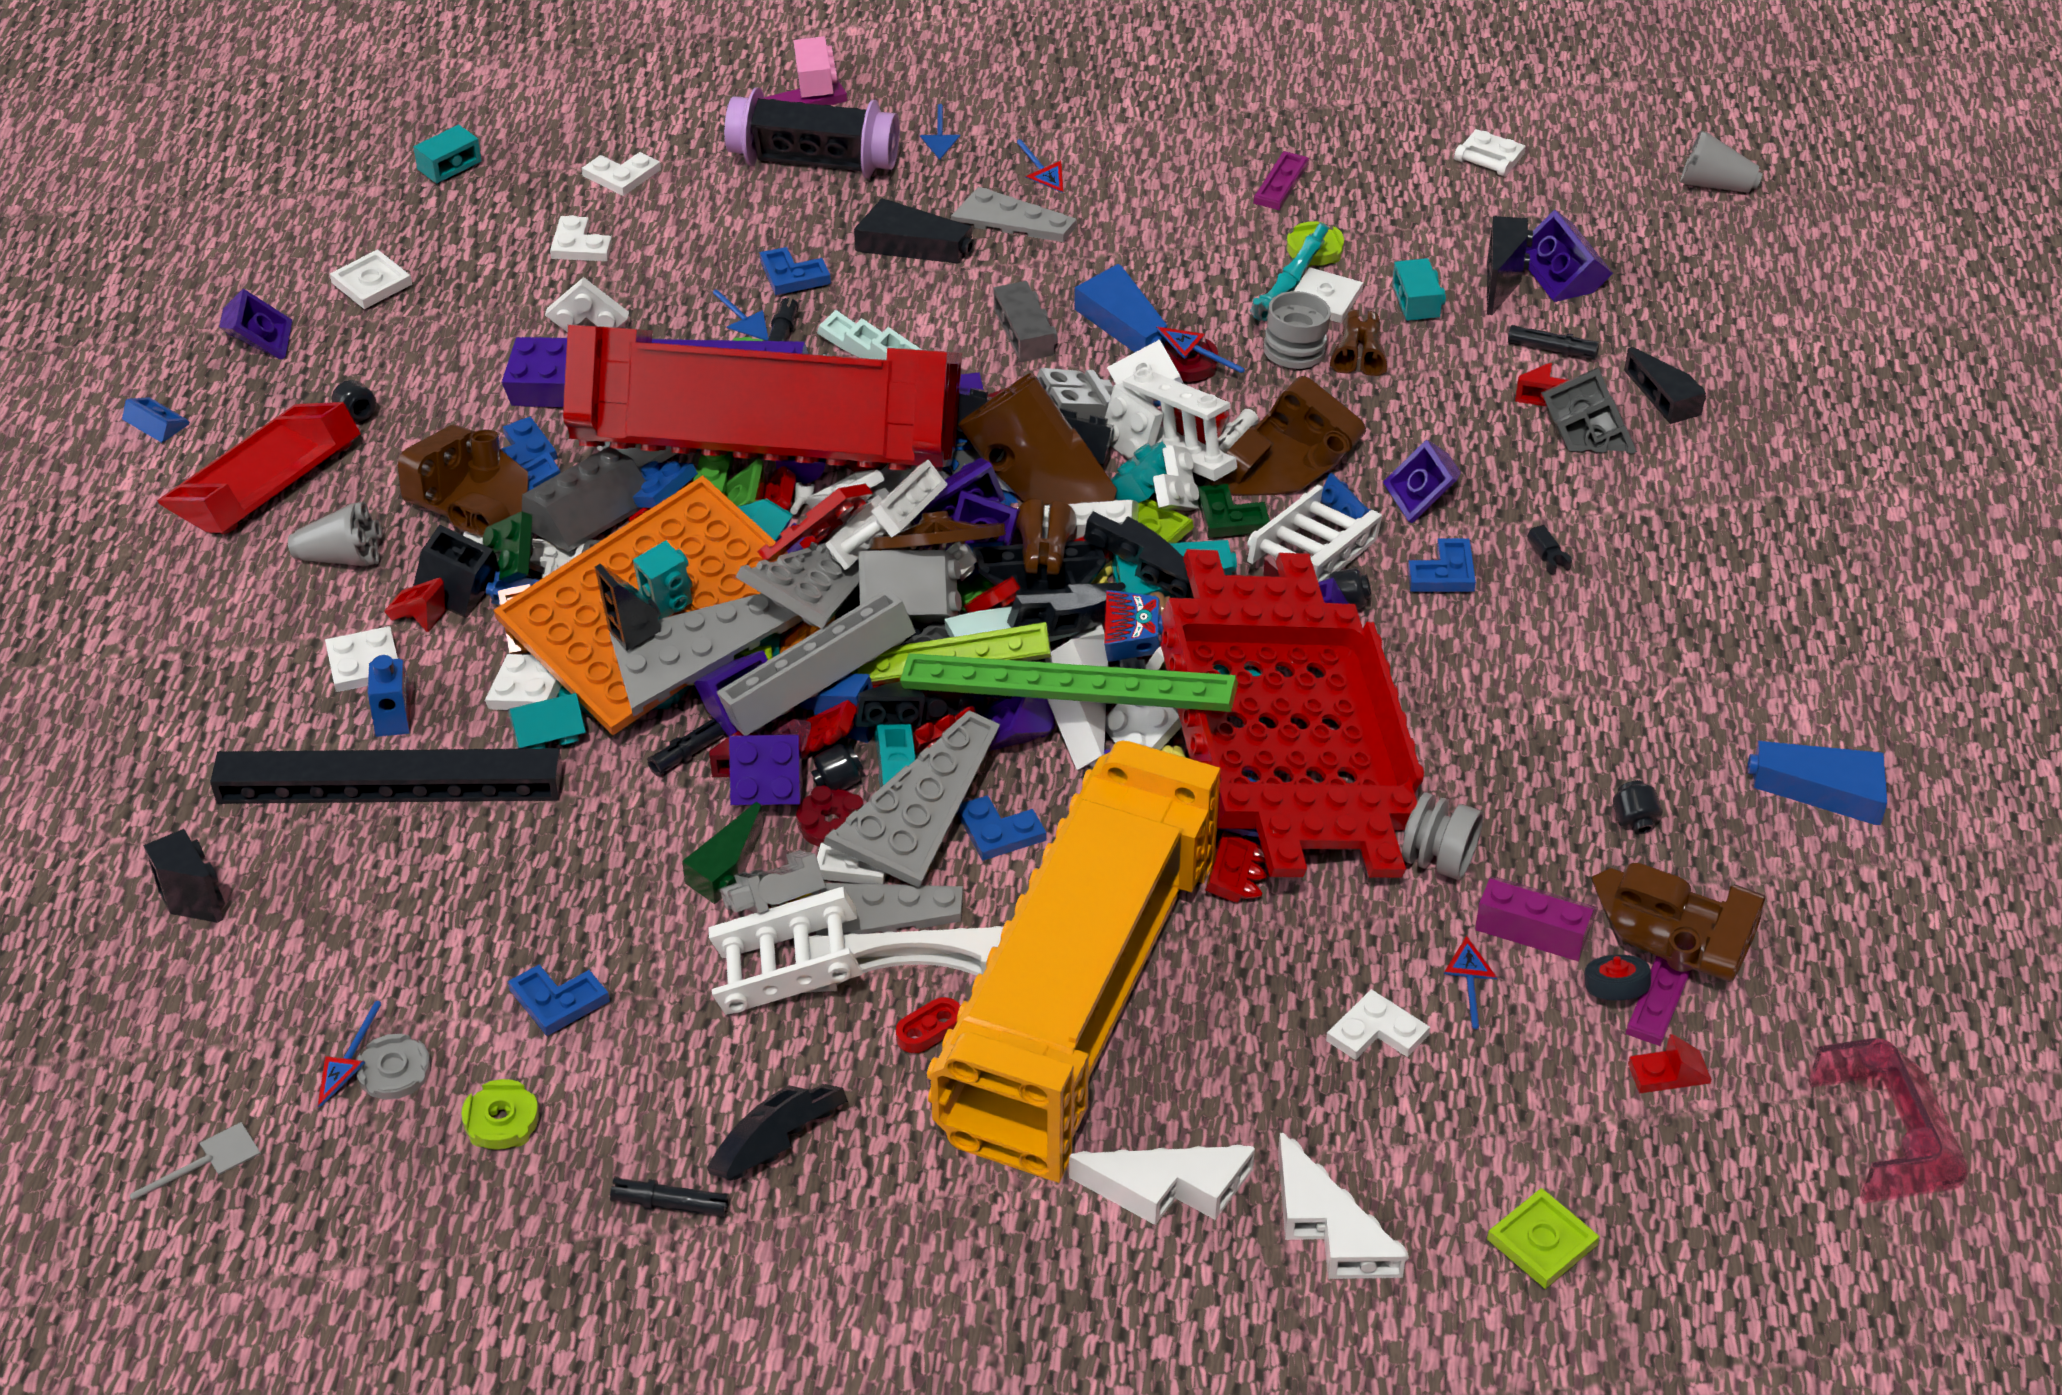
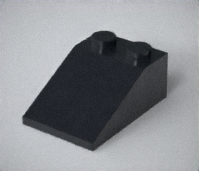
(1506, 258)

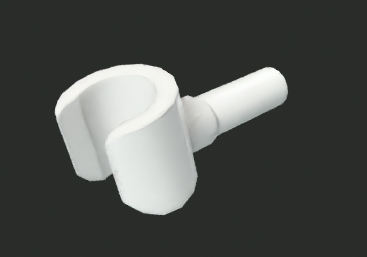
(801, 495)

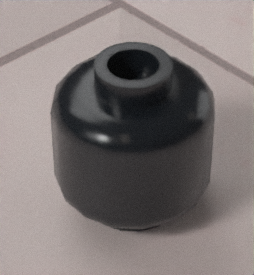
(357, 398)
(1353, 586)
(837, 768)
(1637, 807)

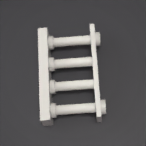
(1207, 458)
(887, 514)
(1327, 558)
(777, 925)

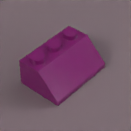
(1535, 918)

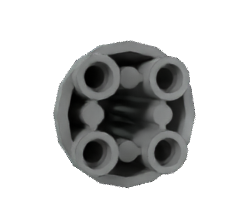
(339, 538)

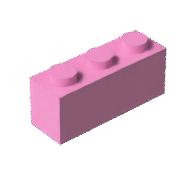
(815, 66)

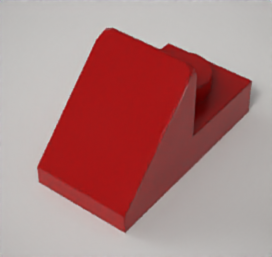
(1533, 383)
(422, 602)
(1670, 1069)

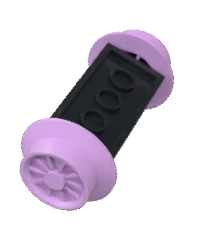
(812, 133)

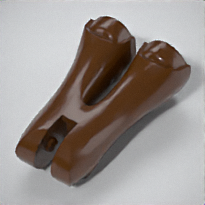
(1346, 352)
(1043, 551)

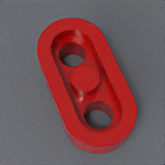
(781, 487)
(1001, 593)
(926, 1025)

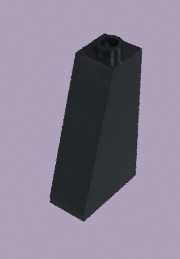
(912, 233)

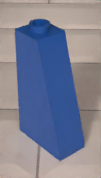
(1119, 308)
(1823, 777)

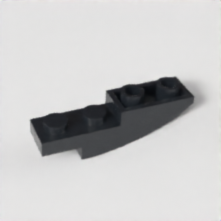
(1134, 542)
(1067, 612)
(895, 705)
(765, 1128)

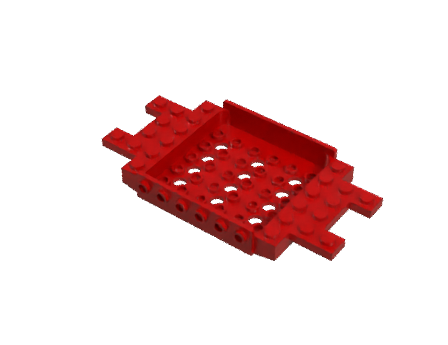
(1289, 625)

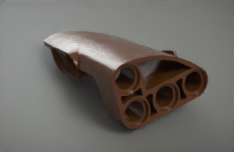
(1293, 443)
(1041, 450)
(463, 478)
(1672, 922)

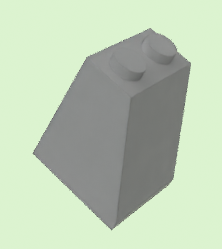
(917, 577)

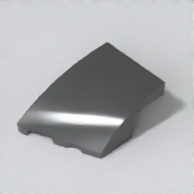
(1587, 415)

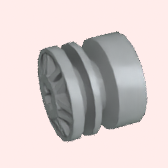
(1296, 329)
(1435, 833)

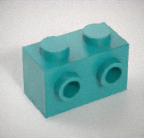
(447, 153)
(1418, 289)
(1136, 475)
(664, 578)
(547, 721)

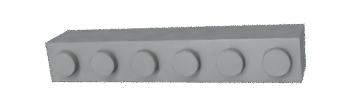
(816, 662)

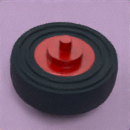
(1617, 977)

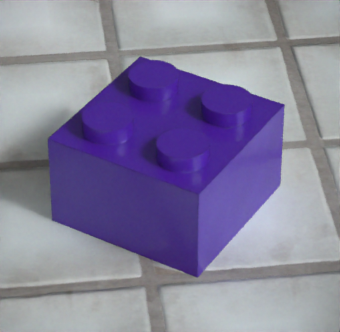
(765, 769)

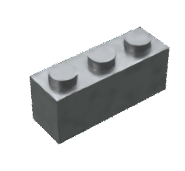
(1024, 321)

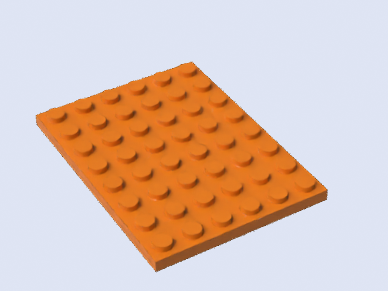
(564, 613)

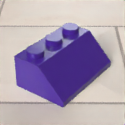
(1565, 260)
(974, 478)

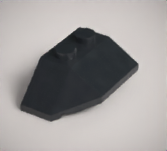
(1080, 566)

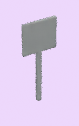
(222, 1150)

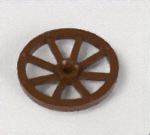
(937, 529)

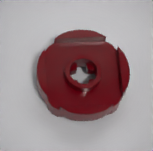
(1197, 366)
(821, 803)

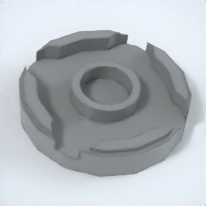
(394, 1077)

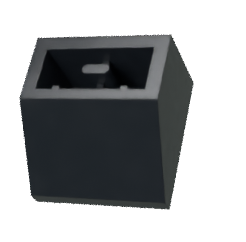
(462, 566)
(184, 878)

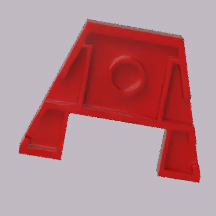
(821, 520)

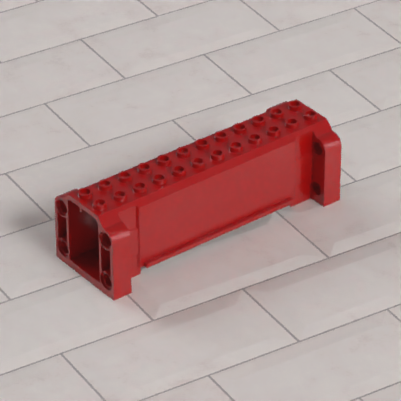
(760, 401)

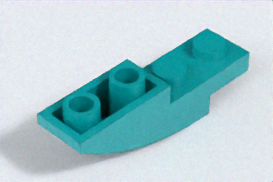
(893, 749)

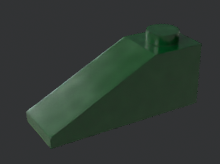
(724, 855)

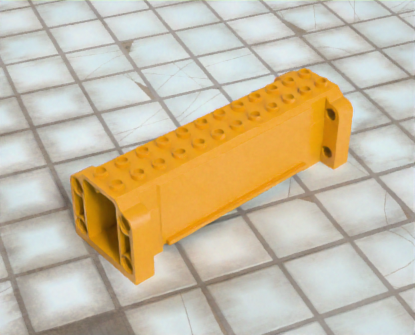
(1069, 958)

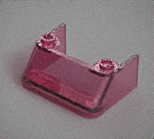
(1930, 1149)

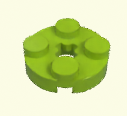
(1327, 254)
(505, 1132)

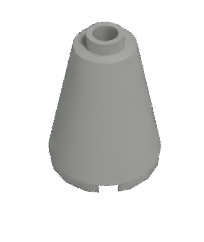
(1719, 166)

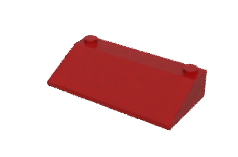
(261, 466)

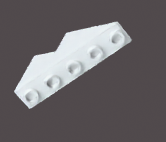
(1081, 721)
(1152, 1179)
(1322, 1210)

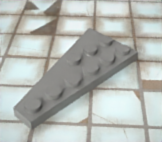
(805, 583)
(696, 645)
(914, 809)

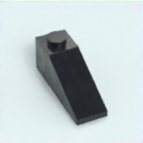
(1668, 388)
(627, 611)

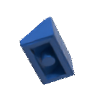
(153, 418)

